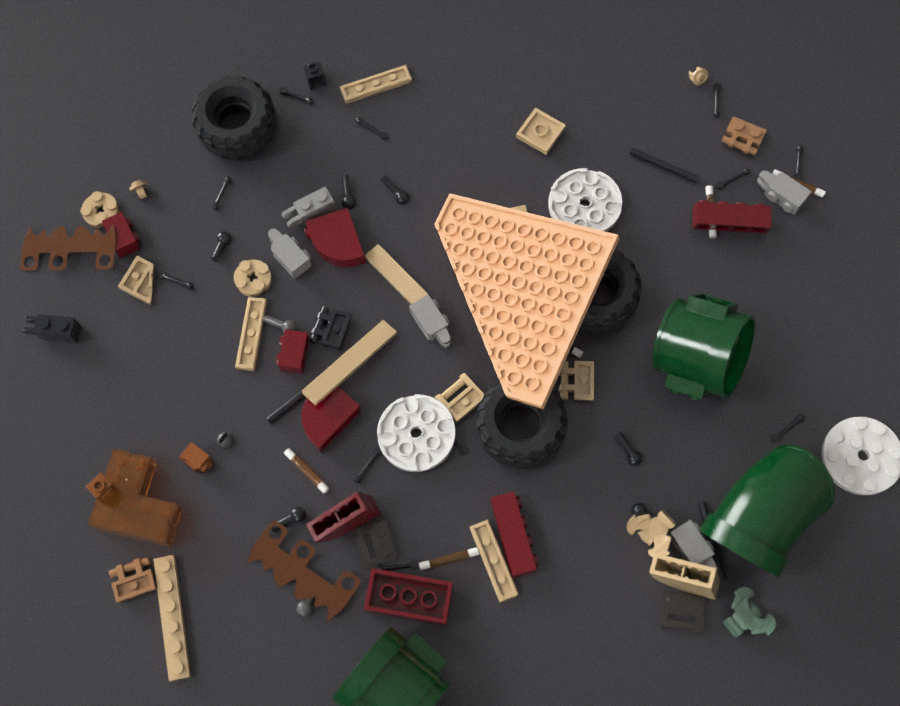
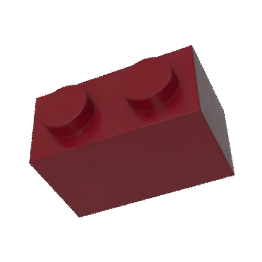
(126, 239)
(293, 351)

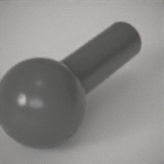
(288, 325)
(305, 607)

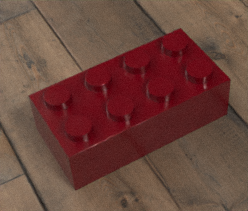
(408, 597)

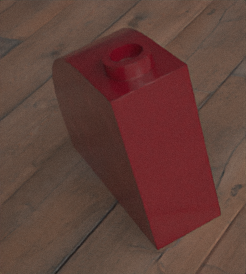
(335, 239)
(328, 418)
(344, 517)

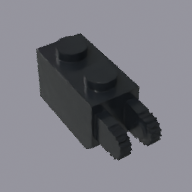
(53, 328)

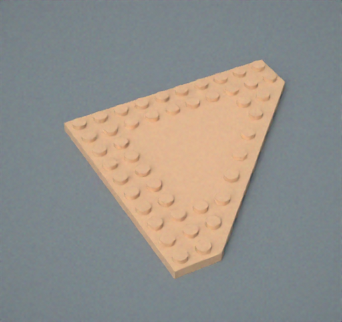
(524, 286)

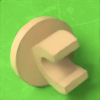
(698, 76)
(138, 187)

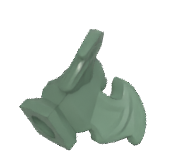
(747, 615)

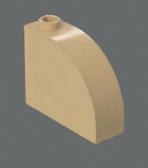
(685, 575)

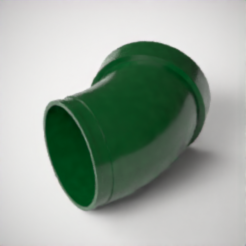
(772, 507)

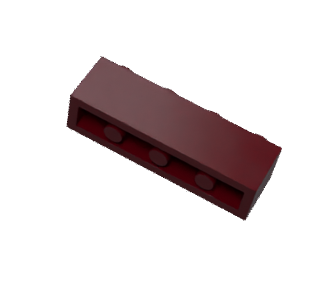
(731, 217)
(513, 534)

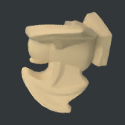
(654, 531)

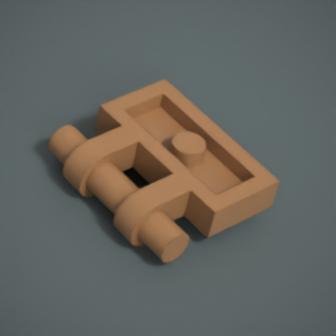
(745, 132)
(134, 585)

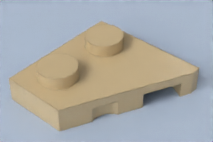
(139, 280)

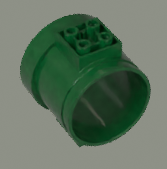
(703, 346)
(395, 674)

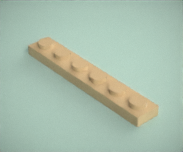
(172, 618)

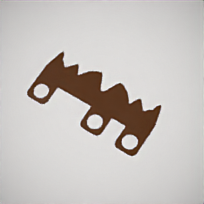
(60, 244)
(291, 567)

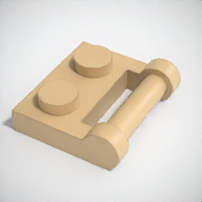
(465, 401)

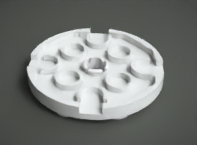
(586, 185)
(421, 452)
(848, 470)

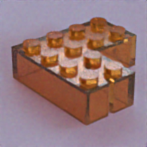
(132, 512)

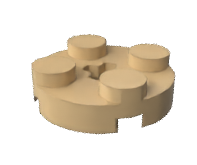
(95, 201)
(248, 268)

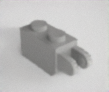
(783, 191)
(310, 207)
(288, 253)
(431, 321)
(692, 545)

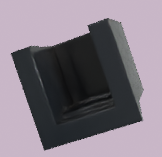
(313, 71)

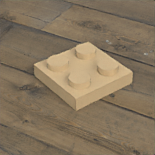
(540, 131)

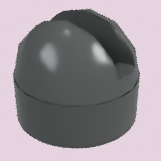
(227, 442)

